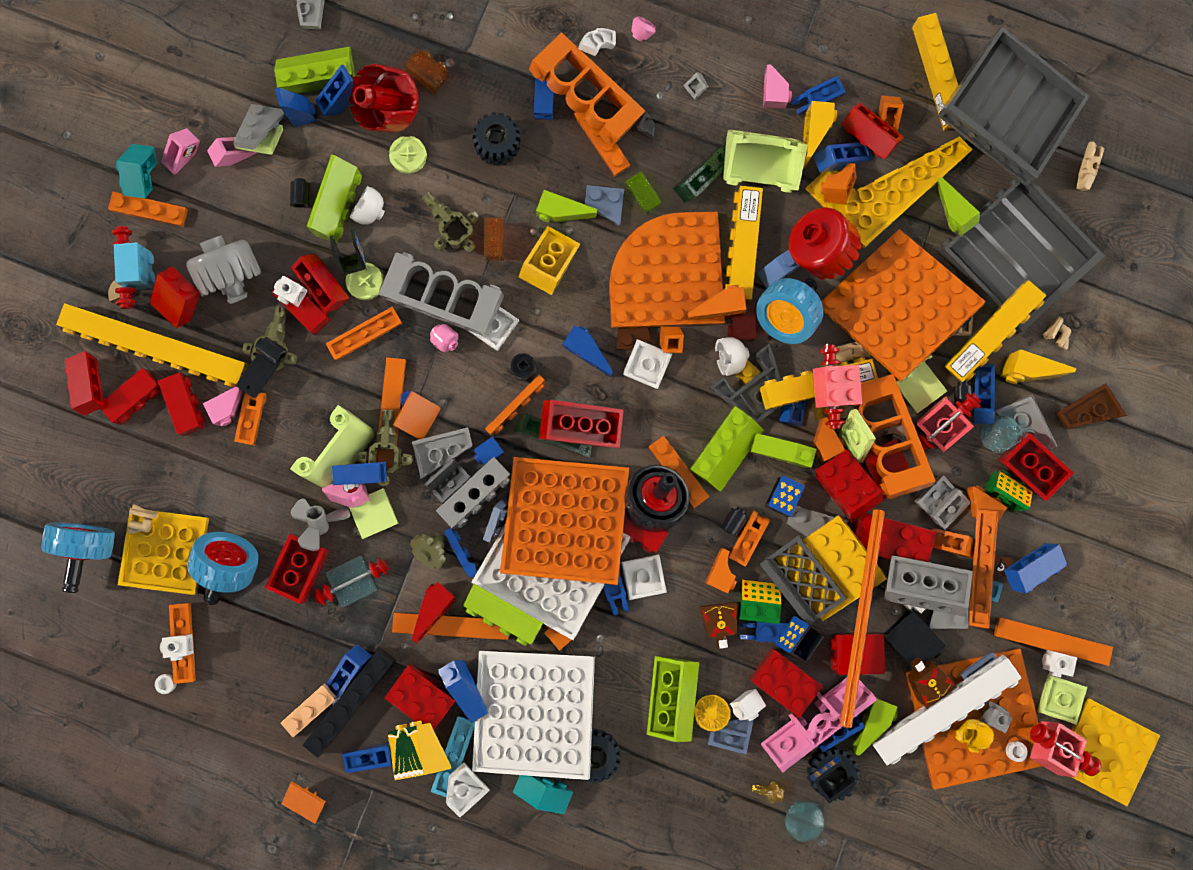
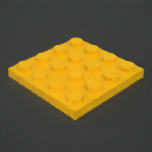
(161, 556)
(841, 557)
(1119, 745)

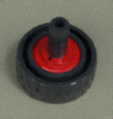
(656, 498)

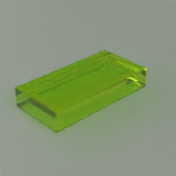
(643, 192)

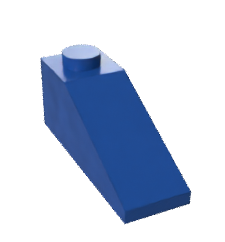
(336, 93)
(296, 107)
(838, 155)
(583, 346)
(985, 392)
(348, 670)
(463, 689)
(367, 758)

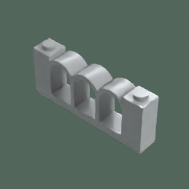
(399, 277)

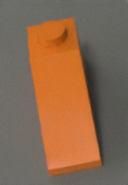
(727, 302)

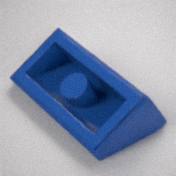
(793, 413)

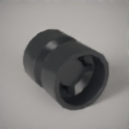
(523, 367)

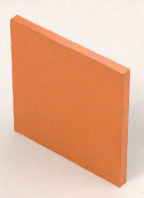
(417, 416)
(303, 802)

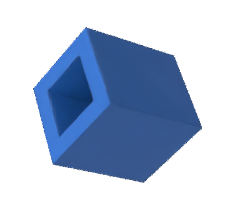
(487, 451)

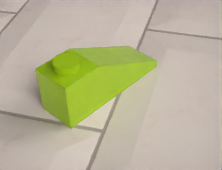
(558, 209)
(958, 211)
(783, 450)
(876, 720)

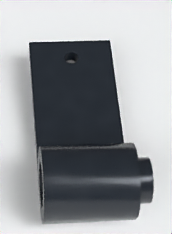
(262, 367)

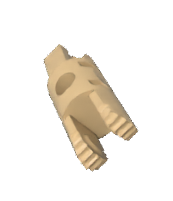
(1089, 166)
(851, 352)

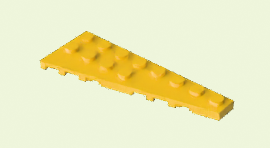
(888, 197)

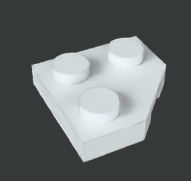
(464, 789)

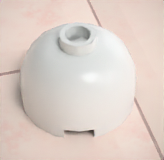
(368, 207)
(732, 355)

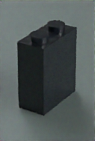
(913, 639)

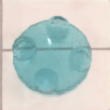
(1001, 434)
(804, 821)

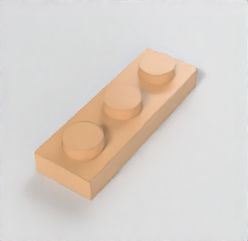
(309, 710)

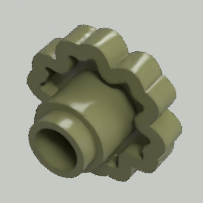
(429, 550)

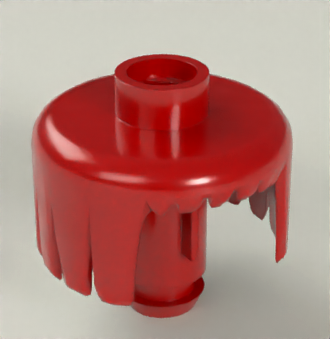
(384, 98)
(824, 243)

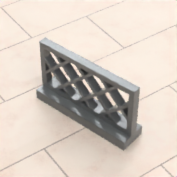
(788, 588)

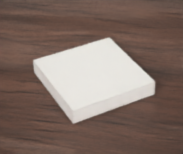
(500, 330)
(647, 364)
(644, 577)

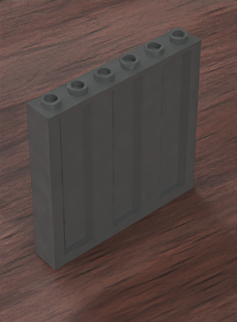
(1013, 106)
(1019, 241)

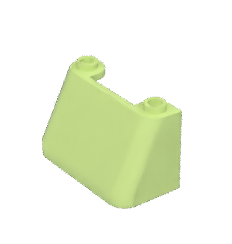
(764, 159)
(343, 449)

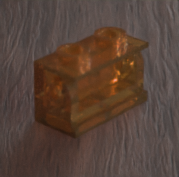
(427, 70)
(494, 239)

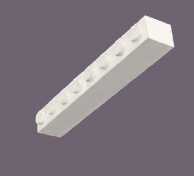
(954, 706)

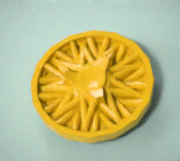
(712, 713)

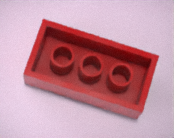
(581, 424)
(897, 538)

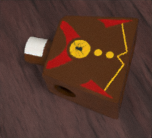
(720, 621)
(929, 682)

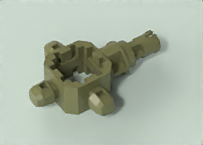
(445, 218)
(276, 333)
(386, 440)

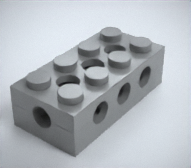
(449, 509)
(934, 575)

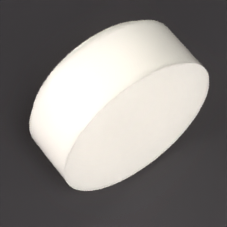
(164, 684)
(1016, 751)

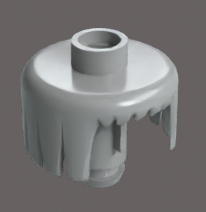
(223, 267)

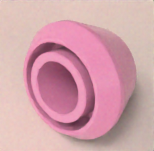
(642, 28)

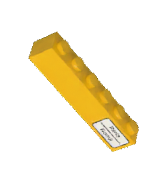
(935, 60)
(744, 239)
(995, 330)
(801, 388)

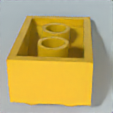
(816, 125)
(549, 260)
(1026, 366)

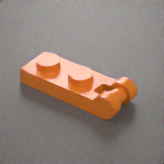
(250, 419)
(748, 539)

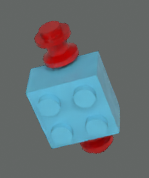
(132, 267)

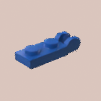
(823, 92)
(461, 553)
(615, 592)
(763, 631)

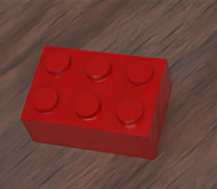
(1036, 466)
(849, 485)
(296, 570)
(785, 682)
(420, 697)

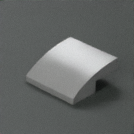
(942, 502)

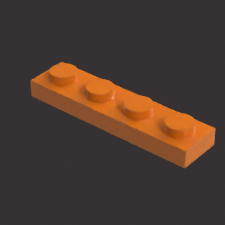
(611, 155)
(148, 209)
(364, 333)
(509, 412)
(668, 457)
(181, 624)

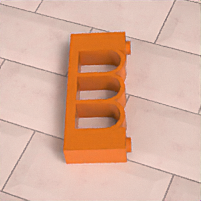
(563, 49)
(905, 481)

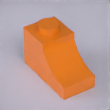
(891, 110)
(839, 186)
(954, 543)
(720, 574)

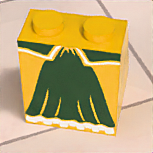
(416, 751)

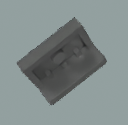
(447, 480)

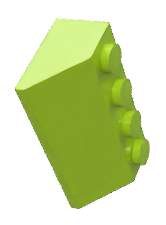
(311, 70)
(334, 199)
(726, 449)
(503, 615)
(673, 699)

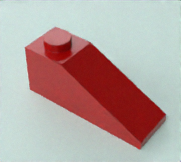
(433, 607)

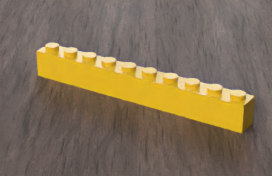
(151, 344)

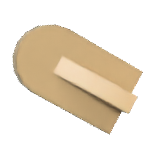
(1055, 326)
(135, 526)

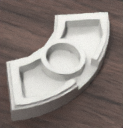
(598, 39)

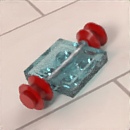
(351, 581)

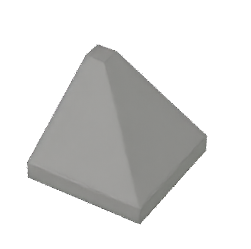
(696, 85)

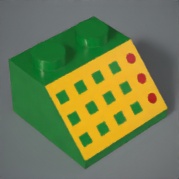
(1013, 493)
(759, 602)

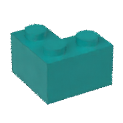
(135, 170)
(543, 793)

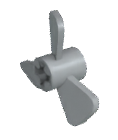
(316, 521)

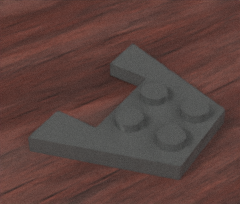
(749, 397)

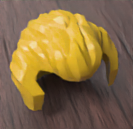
(975, 734)

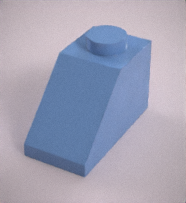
(777, 269)

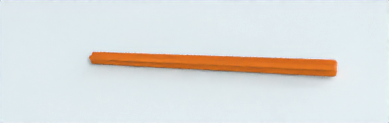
(862, 618)

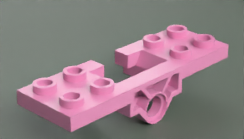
(794, 742)

